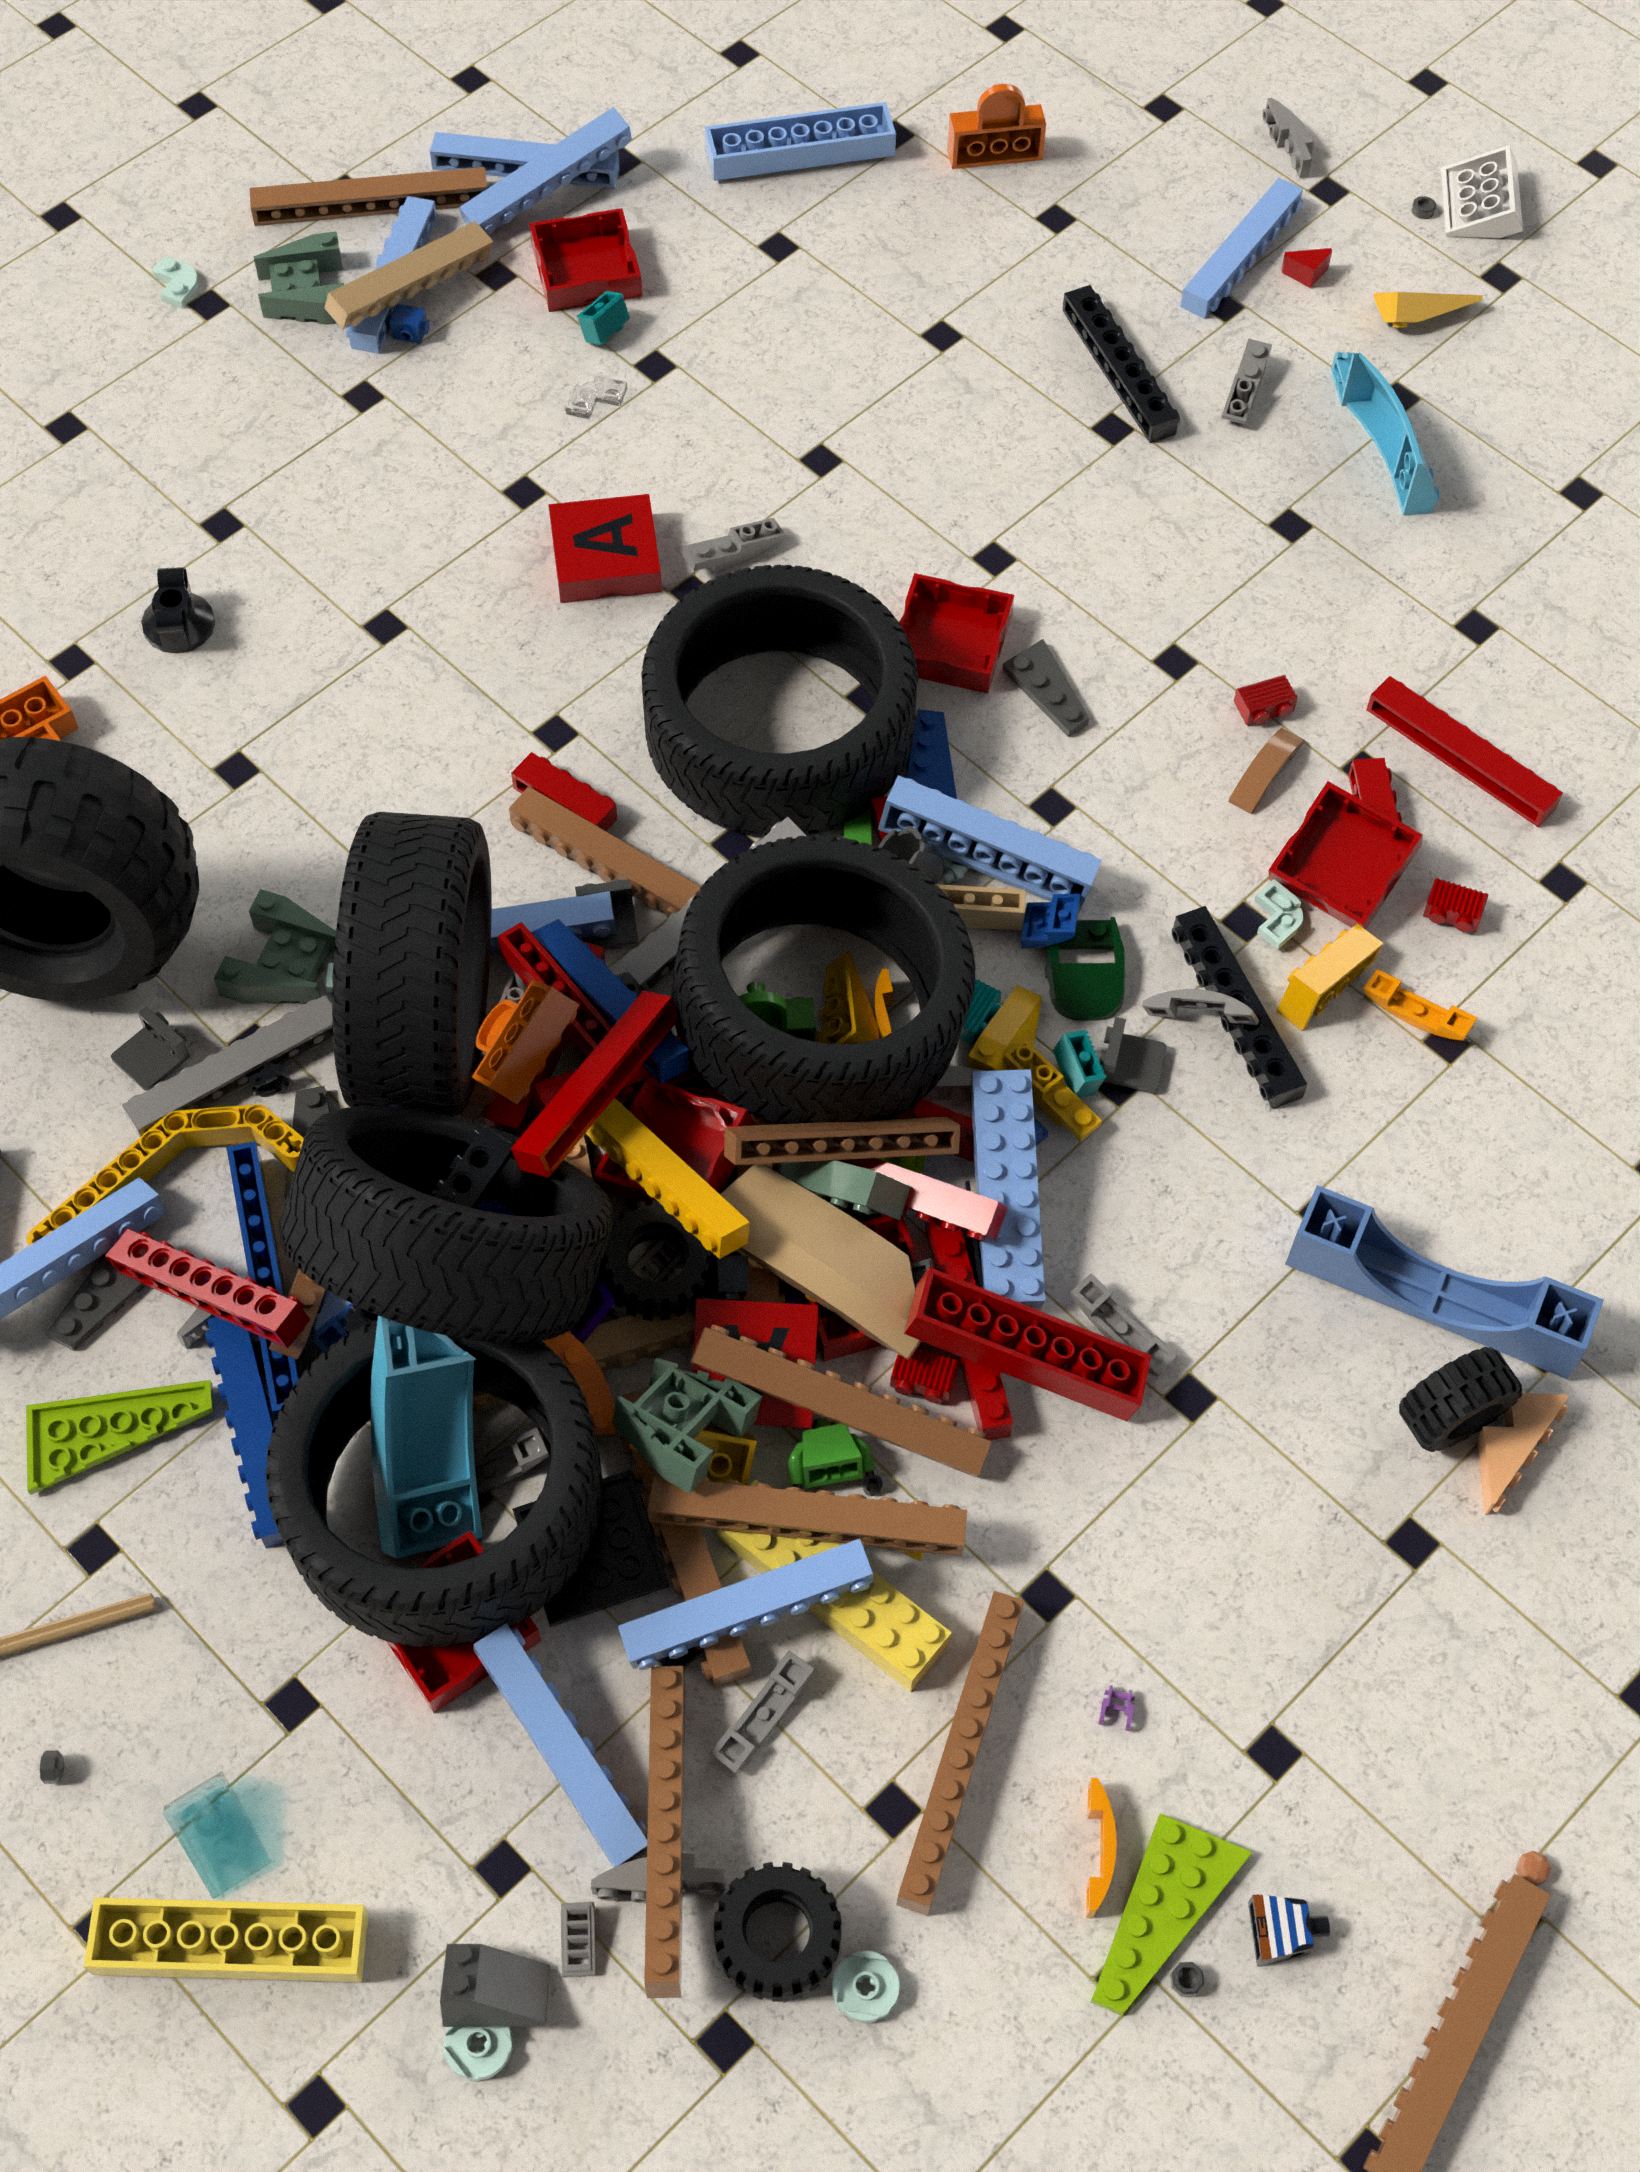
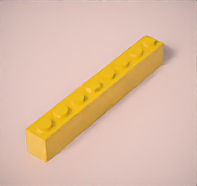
(669, 1180)

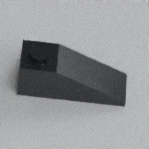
(730, 1277)

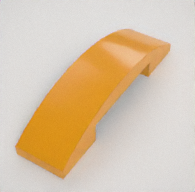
(883, 999)
(1417, 1011)
(1100, 1808)

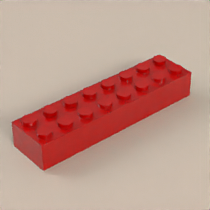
(1028, 1344)

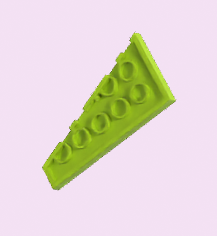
(89, 1430)
(1170, 1894)

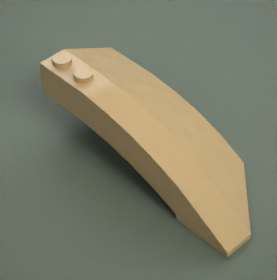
(826, 1255)

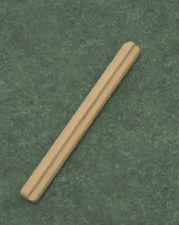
(77, 1624)

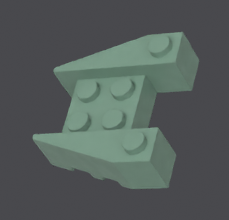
(296, 277)
(289, 959)
(675, 1412)

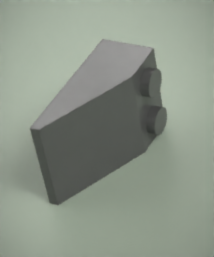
(492, 1988)

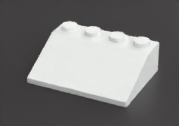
(1482, 196)

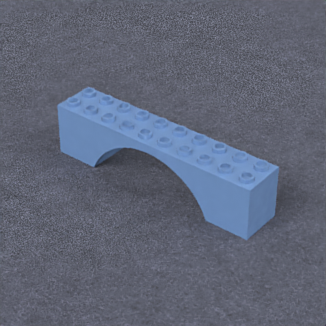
(1526, 1319)

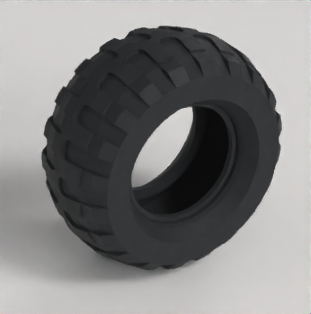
(89, 873)

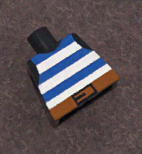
(1283, 1928)

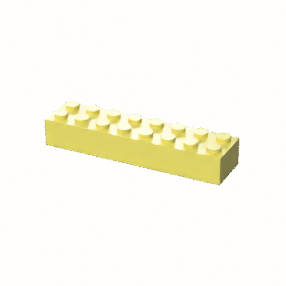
(874, 1621)
(227, 1939)

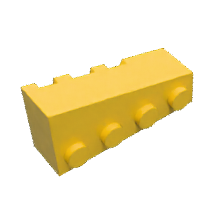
(1327, 975)

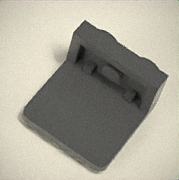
(623, 912)
(151, 1051)
(1132, 1059)

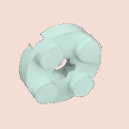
(881, 1975)
(477, 2065)

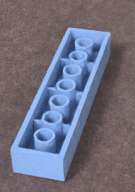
(800, 141)
(989, 842)
(1008, 1174)

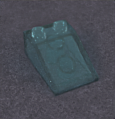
(216, 1834)

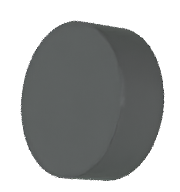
(1423, 207)

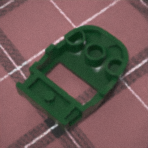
(1088, 989)

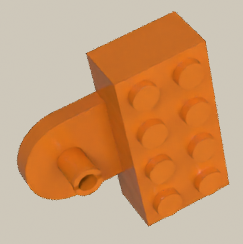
(998, 131)
(36, 713)
(520, 1039)

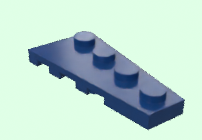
(930, 753)

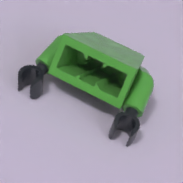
(831, 1456)

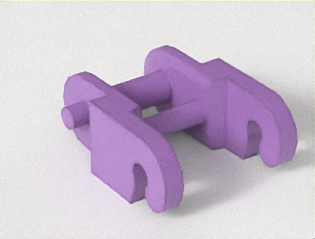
(1128, 1709)

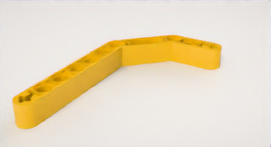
(170, 1138)

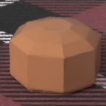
(1533, 1867)

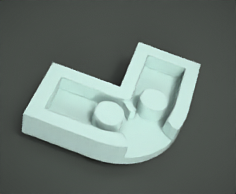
(181, 280)
(1285, 912)

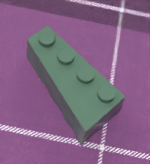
(850, 1185)

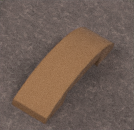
(1264, 769)

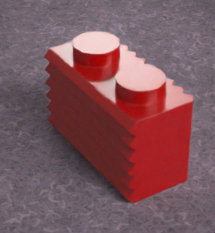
(1265, 700)
(1455, 905)
(925, 1375)

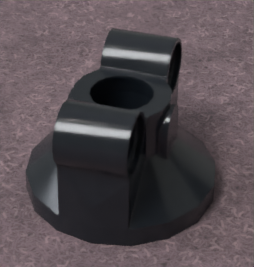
(177, 617)

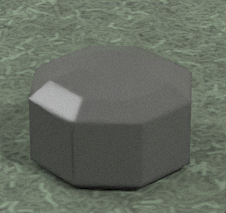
(51, 1767)
(1187, 1979)

